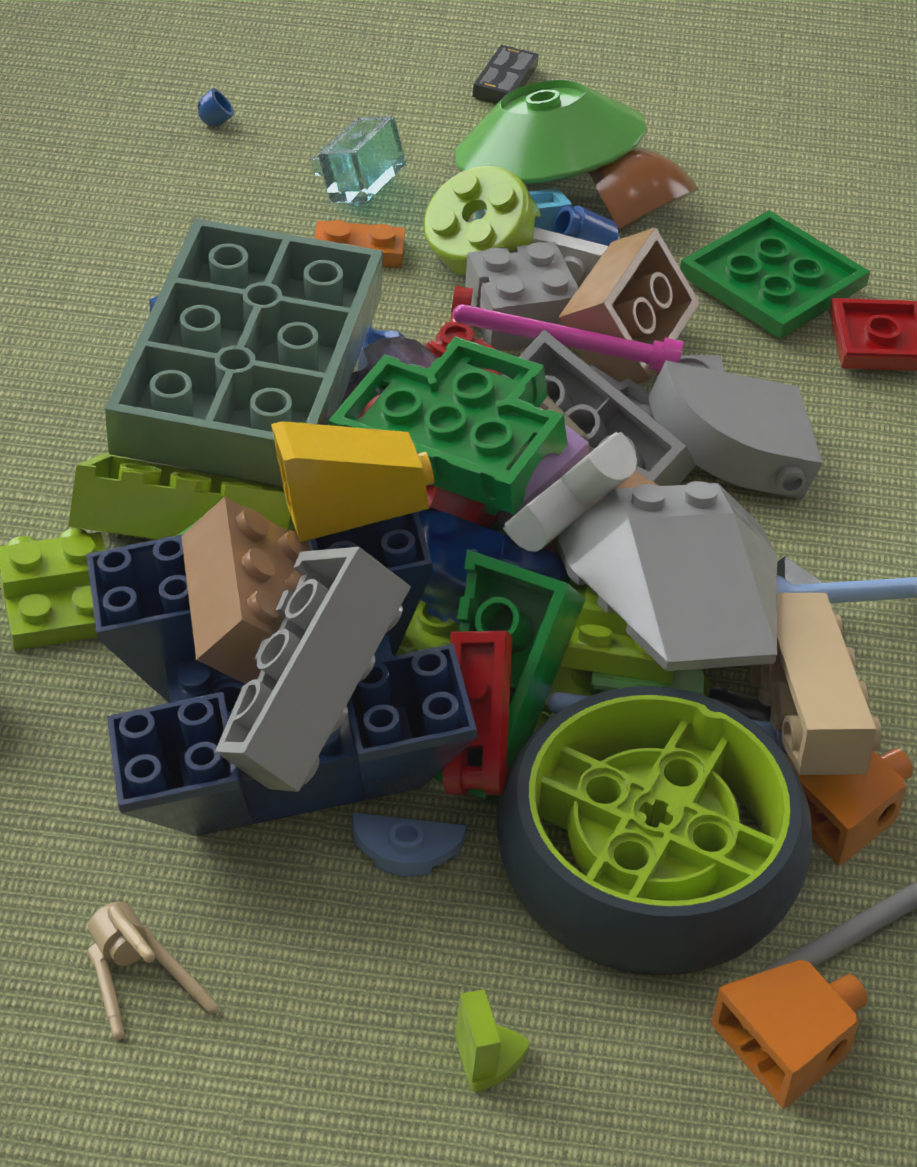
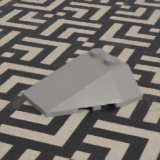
(681, 572)

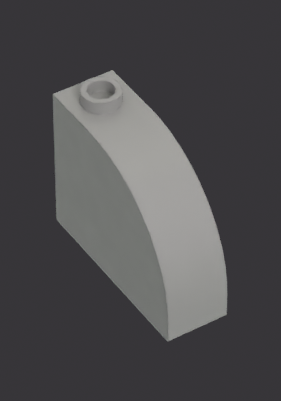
(739, 427)

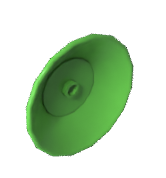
(552, 132)

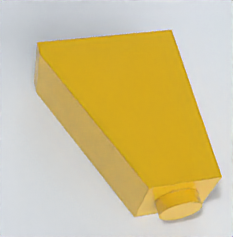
(348, 476)

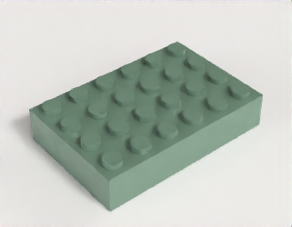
(241, 340)

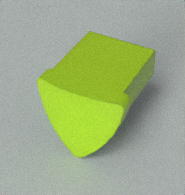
(486, 1049)

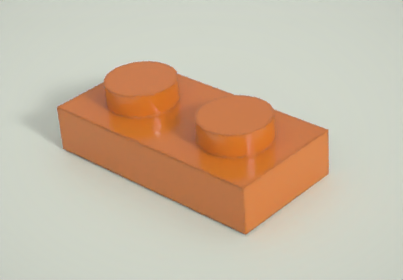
(377, 236)

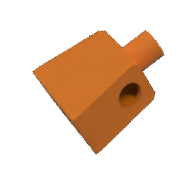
(856, 807)
(789, 1025)

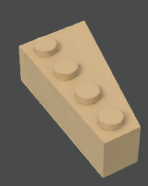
(816, 690)

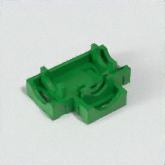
(472, 423)

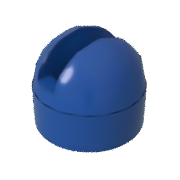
(214, 108)

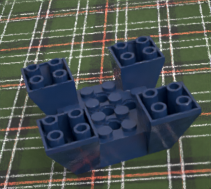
(398, 724)

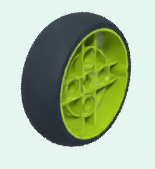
(651, 789)

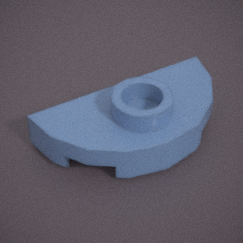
(405, 844)

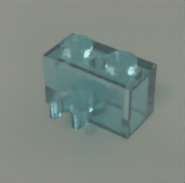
(360, 160)

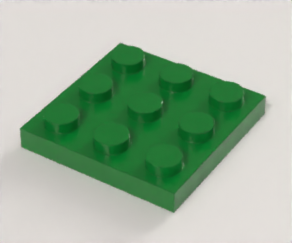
(774, 273)

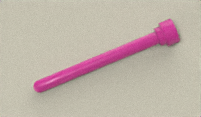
(653, 354)

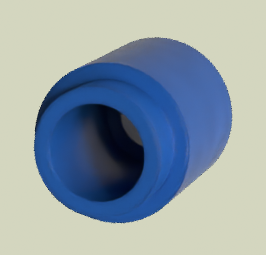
(585, 225)

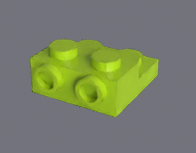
(49, 588)
(605, 647)

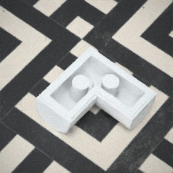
(573, 494)

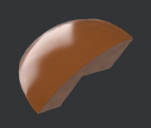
(641, 185)

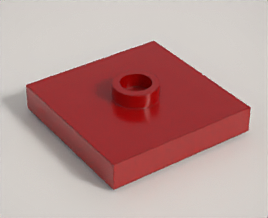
(875, 333)

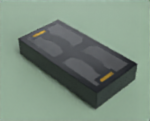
(505, 72)

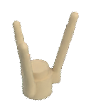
(124, 940)

